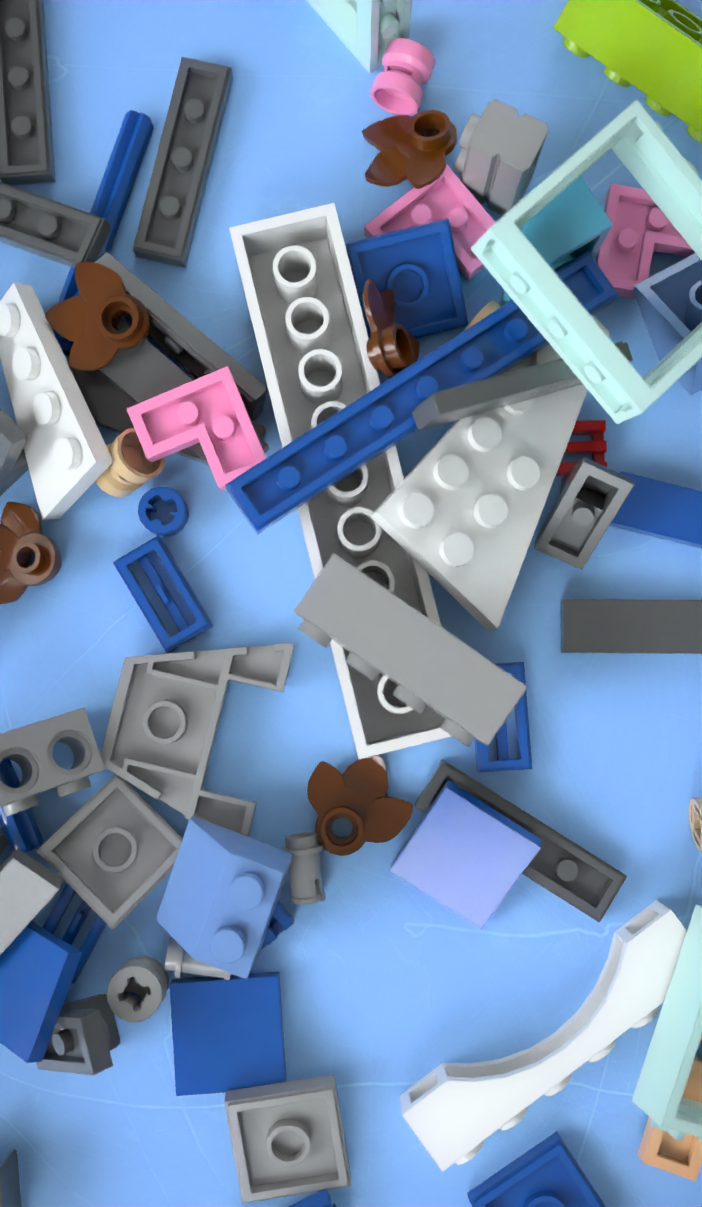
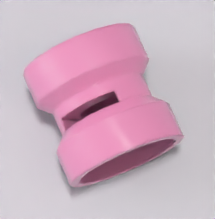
(405, 70)

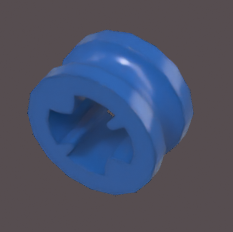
(170, 497)

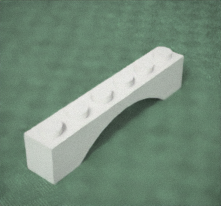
(468, 1102)

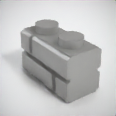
(500, 155)

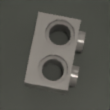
(32, 750)

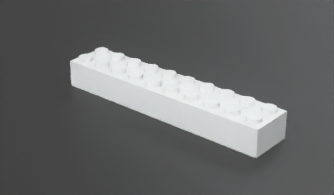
(315, 366)

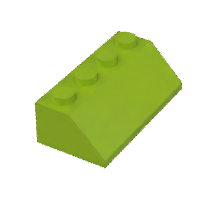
(643, 45)

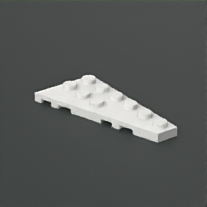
(481, 494)

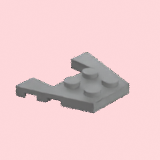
(169, 722)

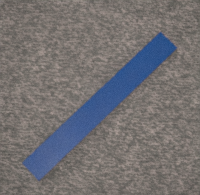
(385, 413)

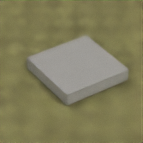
(113, 850)
(288, 1138)

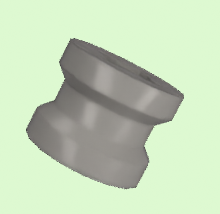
(144, 978)

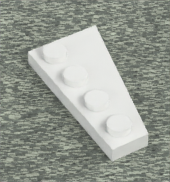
(63, 439)

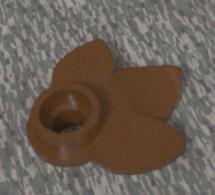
(410, 148)
(93, 317)
(390, 344)
(19, 538)
(360, 798)

